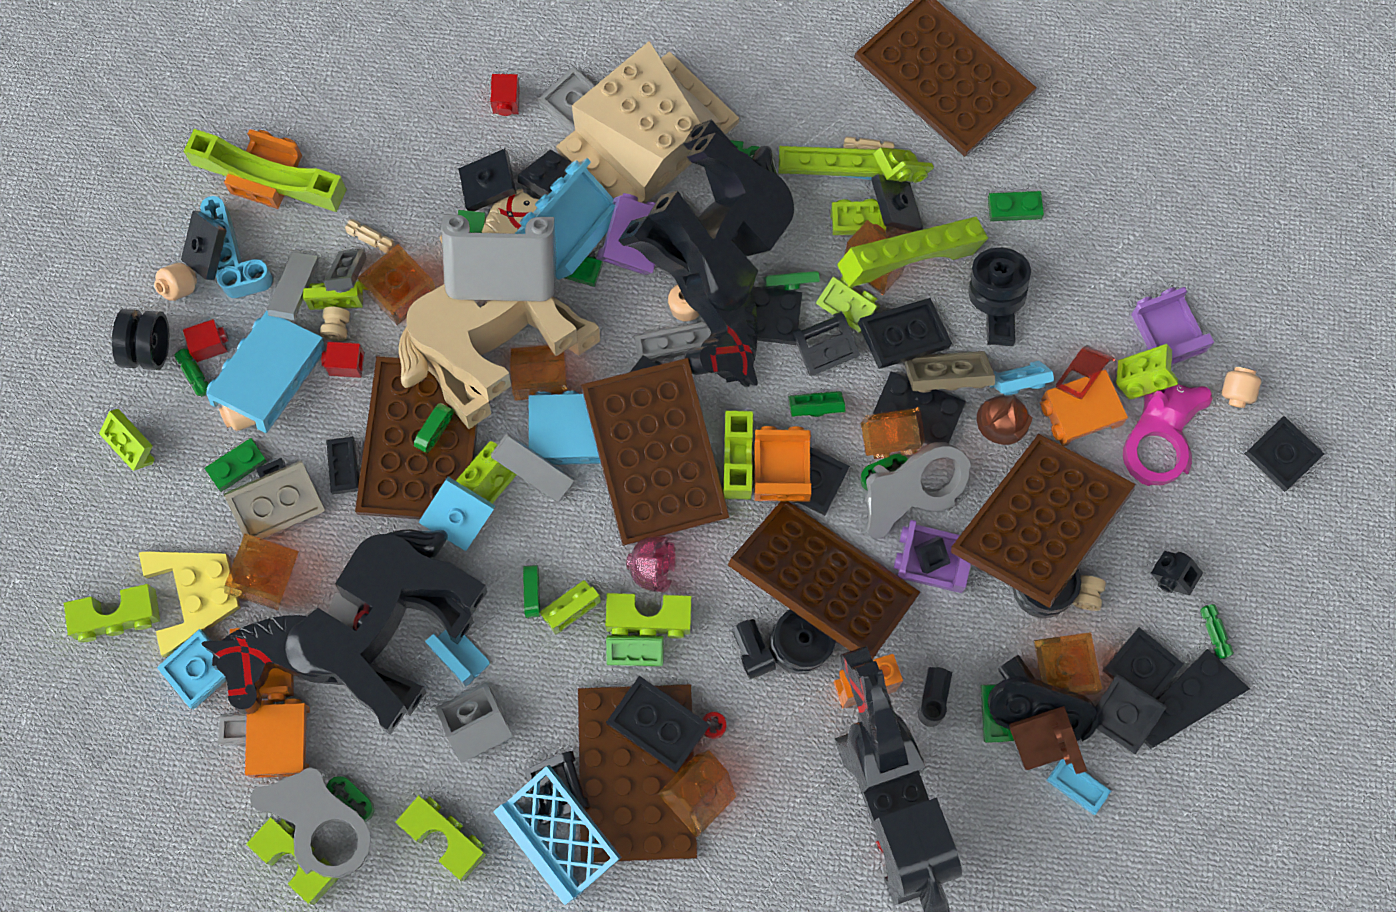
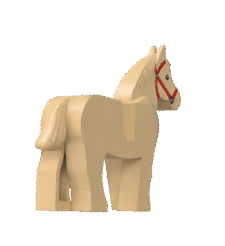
(453, 333)

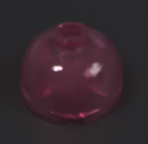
(651, 562)

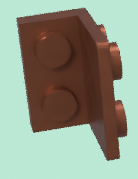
(1047, 740)

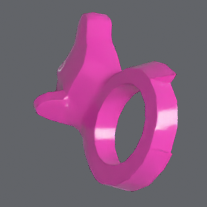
(1165, 416)

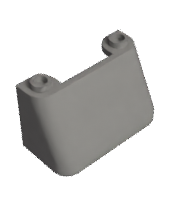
(499, 263)

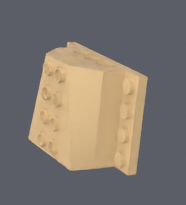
(638, 123)

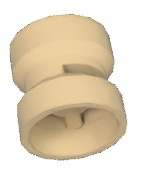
(335, 324)
(1090, 593)

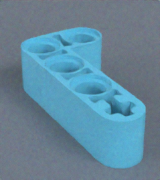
(234, 267)

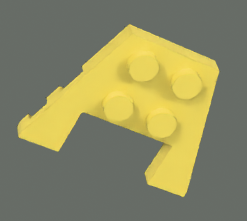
(200, 589)

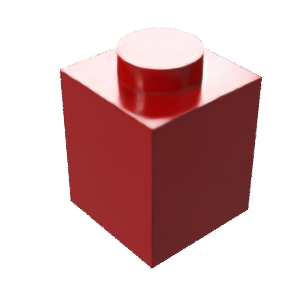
(505, 94)
(206, 340)
(343, 359)

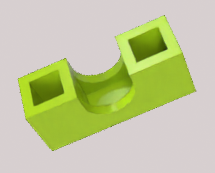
(738, 455)
(136, 610)
(671, 620)
(276, 840)
(462, 852)

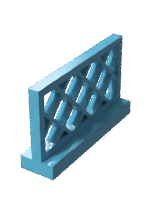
(542, 853)

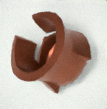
(1003, 419)

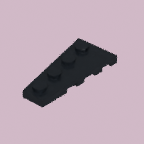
(1196, 693)

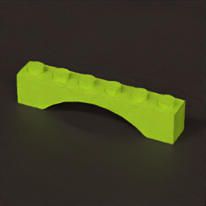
(303, 184)
(880, 257)

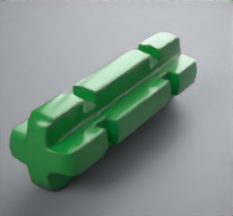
(192, 372)
(1216, 631)

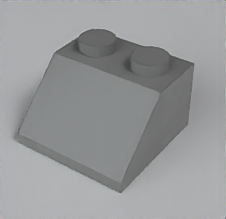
(473, 722)

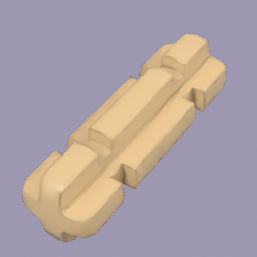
(863, 143)
(369, 236)

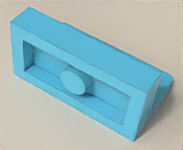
(460, 658)

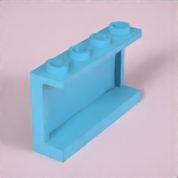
(580, 215)
(266, 370)
(561, 429)

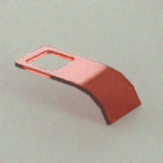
(1088, 363)

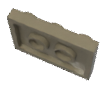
(950, 371)
(275, 501)

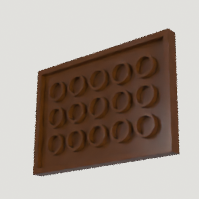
(945, 73)
(654, 451)
(395, 474)
(1043, 520)
(824, 579)
(625, 784)

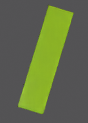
(828, 161)

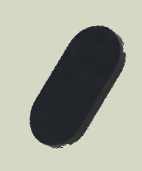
(1026, 697)

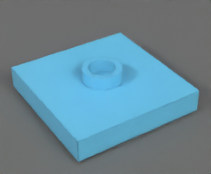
(457, 512)
(191, 671)

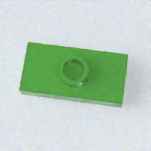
(635, 650)

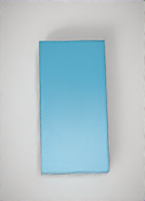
(1080, 787)

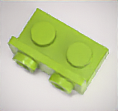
(902, 165)
(850, 216)
(318, 298)
(849, 300)
(1146, 372)
(126, 440)
(486, 475)
(570, 607)

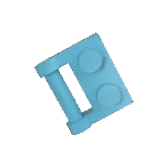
(1030, 376)

